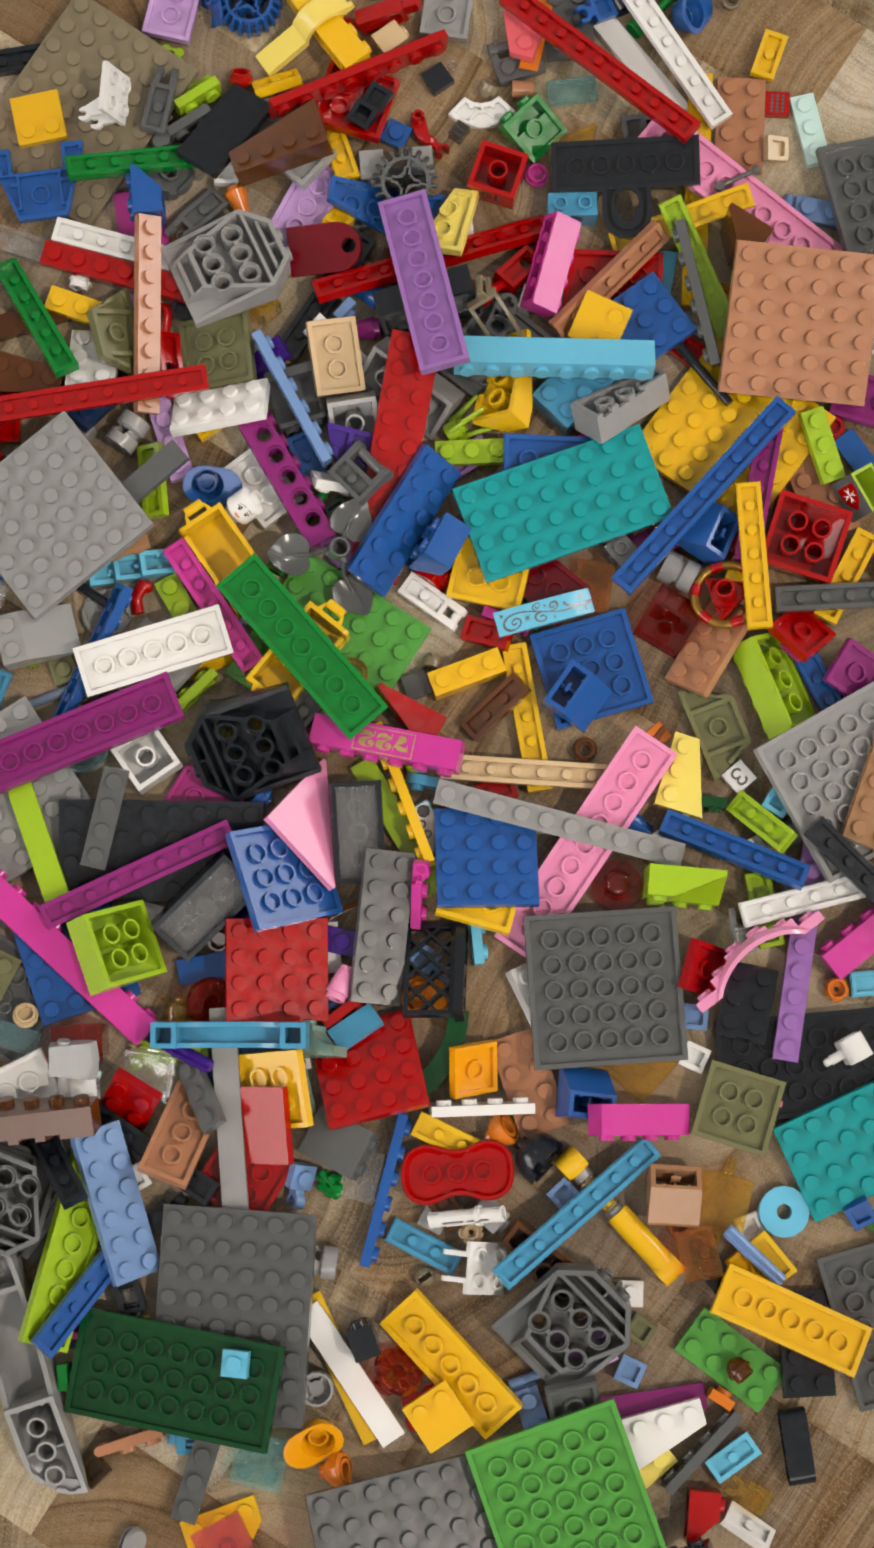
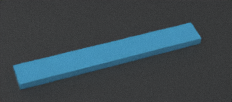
(575, 1213)

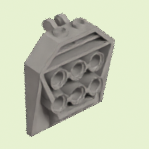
(227, 242)

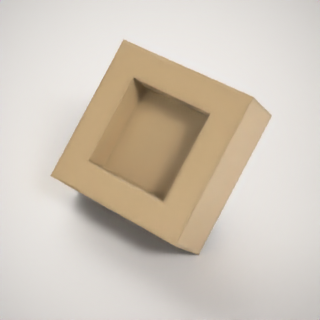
(775, 148)

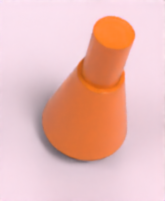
(237, 197)

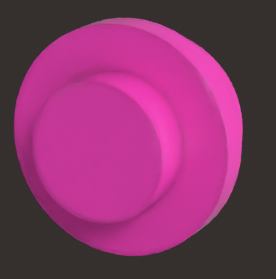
(536, 175)

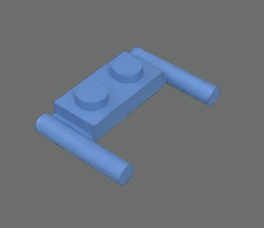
(814, 209)
(527, 1391)

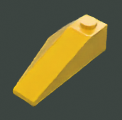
(506, 401)

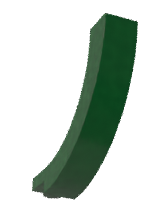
(438, 1068)

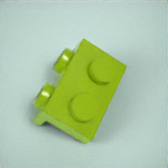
(202, 91)

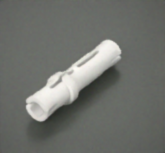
(473, 1216)

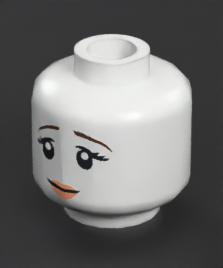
(244, 505)

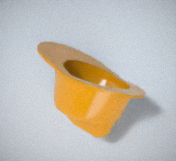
(313, 1444)

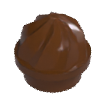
(739, 1369)

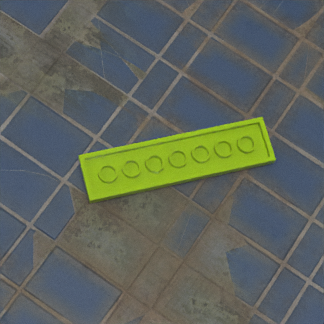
(65, 1256)

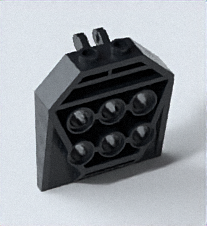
(280, 724)

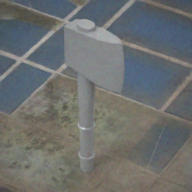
(70, 1061)

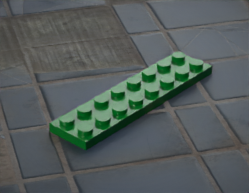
(302, 646)

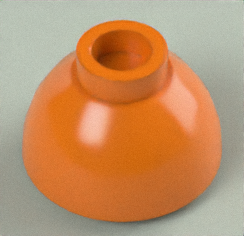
(502, 1129)
(336, 1469)

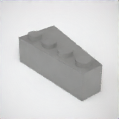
(619, 406)

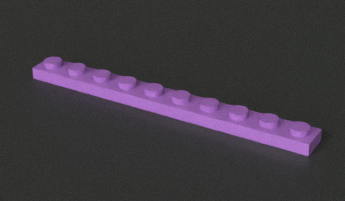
(796, 979)

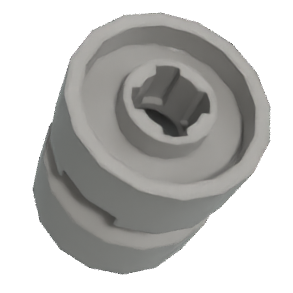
(127, 432)
(678, 571)
(326, 1262)
(319, 1387)

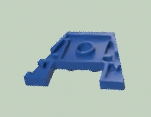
(40, 193)

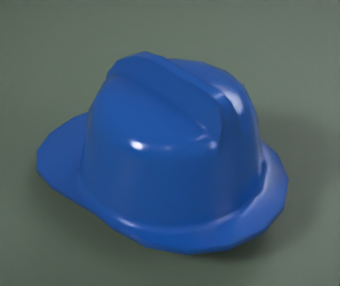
(691, 15)
(211, 484)

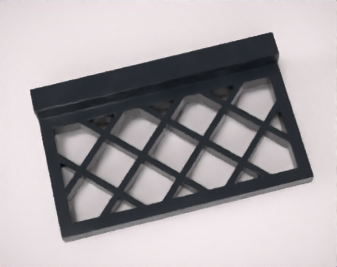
(457, 975)

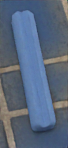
(754, 1255)

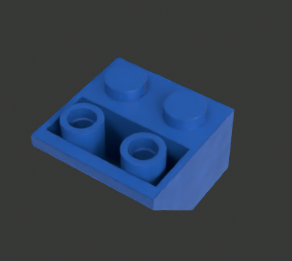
(145, 195)
(711, 535)
(439, 545)
(577, 696)
(582, 1087)

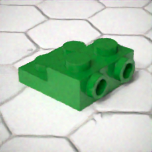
(532, 127)

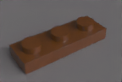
(495, 706)

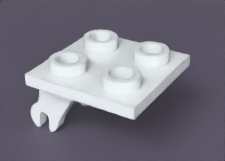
(112, 100)
(480, 1261)

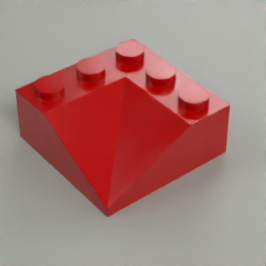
(806, 537)

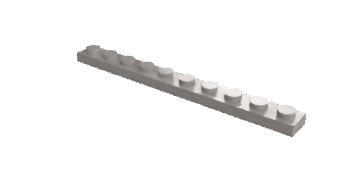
(559, 823)

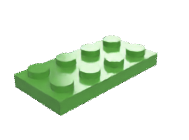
(710, 1346)

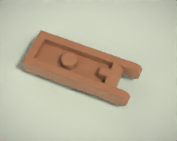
(127, 1442)

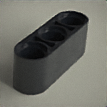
(796, 1446)

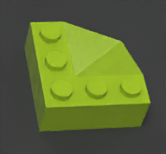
(682, 886)
(116, 947)

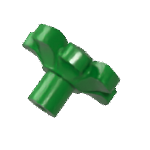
(329, 1183)

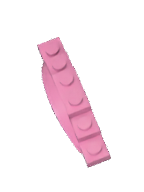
(737, 952)

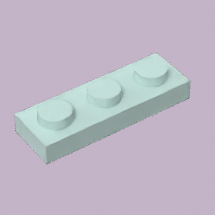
(808, 127)

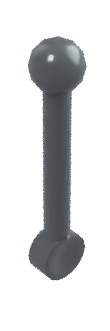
(719, 186)

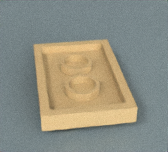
(335, 356)

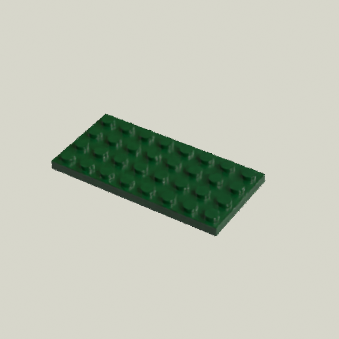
(171, 1380)

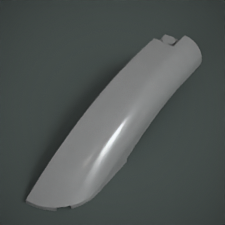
(31, 1395)

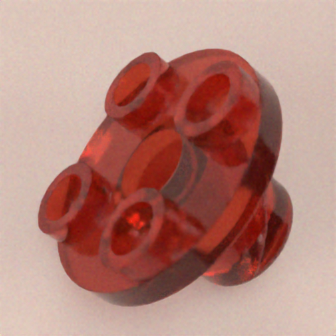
(616, 885)
(205, 995)
(396, 1373)

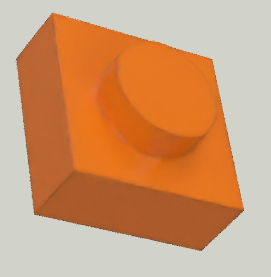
(721, 1397)

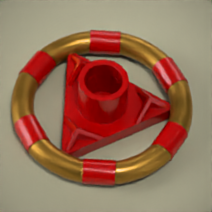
(724, 593)

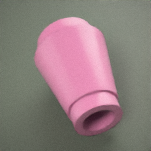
(339, 985)

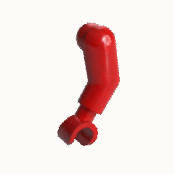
(422, 134)

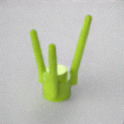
(457, 427)

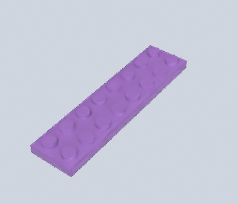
(423, 282)

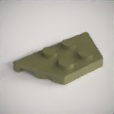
(114, 331)
(718, 727)

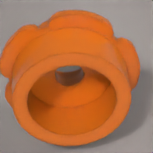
(842, 992)

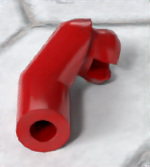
(140, 589)

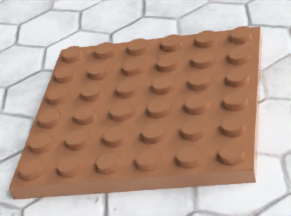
(799, 323)

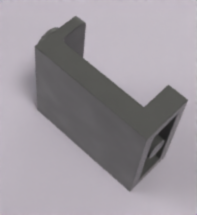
(285, 418)
(339, 1149)

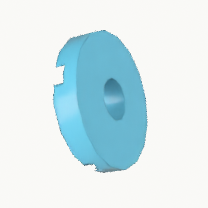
(797, 1216)

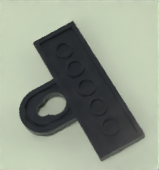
(622, 166)

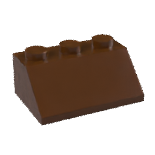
(741, 226)

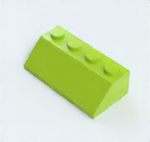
(772, 684)

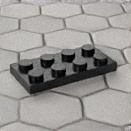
(800, 1374)

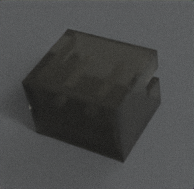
(459, 132)

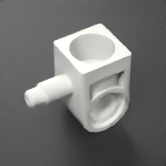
(850, 1049)

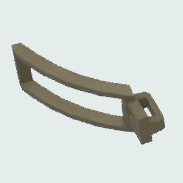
(482, 298)

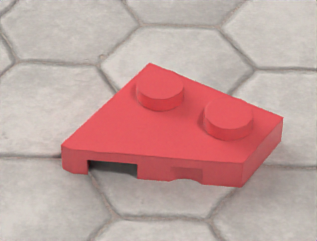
(522, 40)

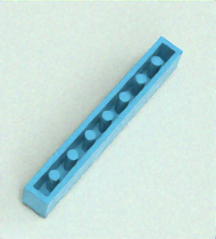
(559, 358)

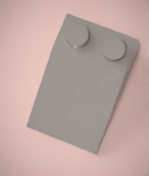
(353, 410)
(31, 641)

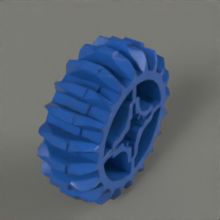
(236, 17)

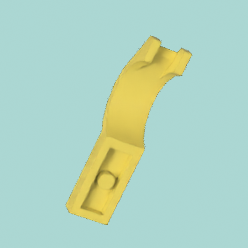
(297, 36)

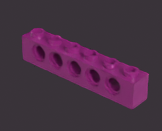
(318, 535)

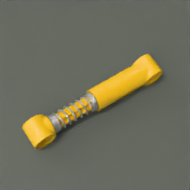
(624, 1221)

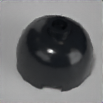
(536, 1155)

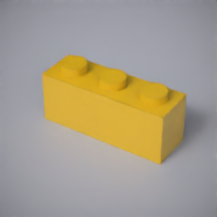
(466, 674)

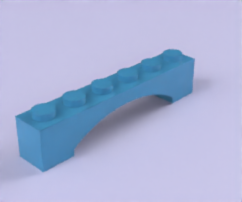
(230, 1034)

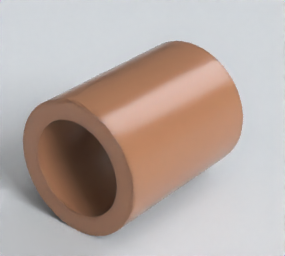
(522, 87)

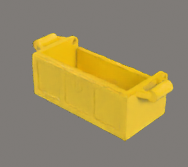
(215, 541)
(270, 669)

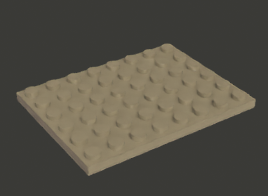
(72, 63)

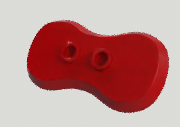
(438, 1173)

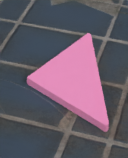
(305, 825)

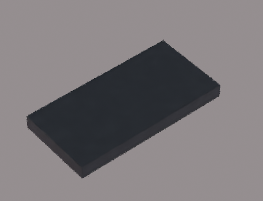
(223, 129)

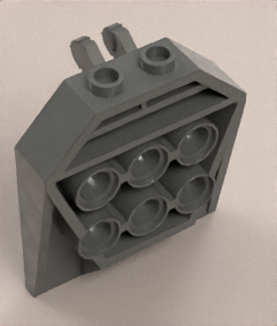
(21, 1166)
(589, 1292)

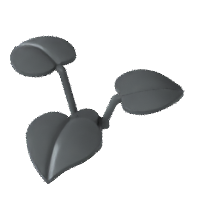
(292, 557)

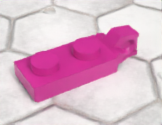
(419, 891)

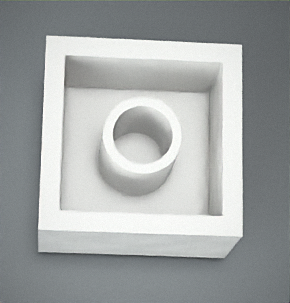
(148, 760)

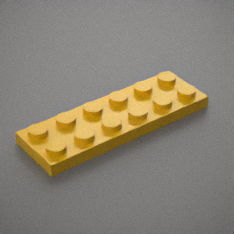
(791, 1320)
(447, 1355)

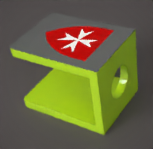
(857, 492)

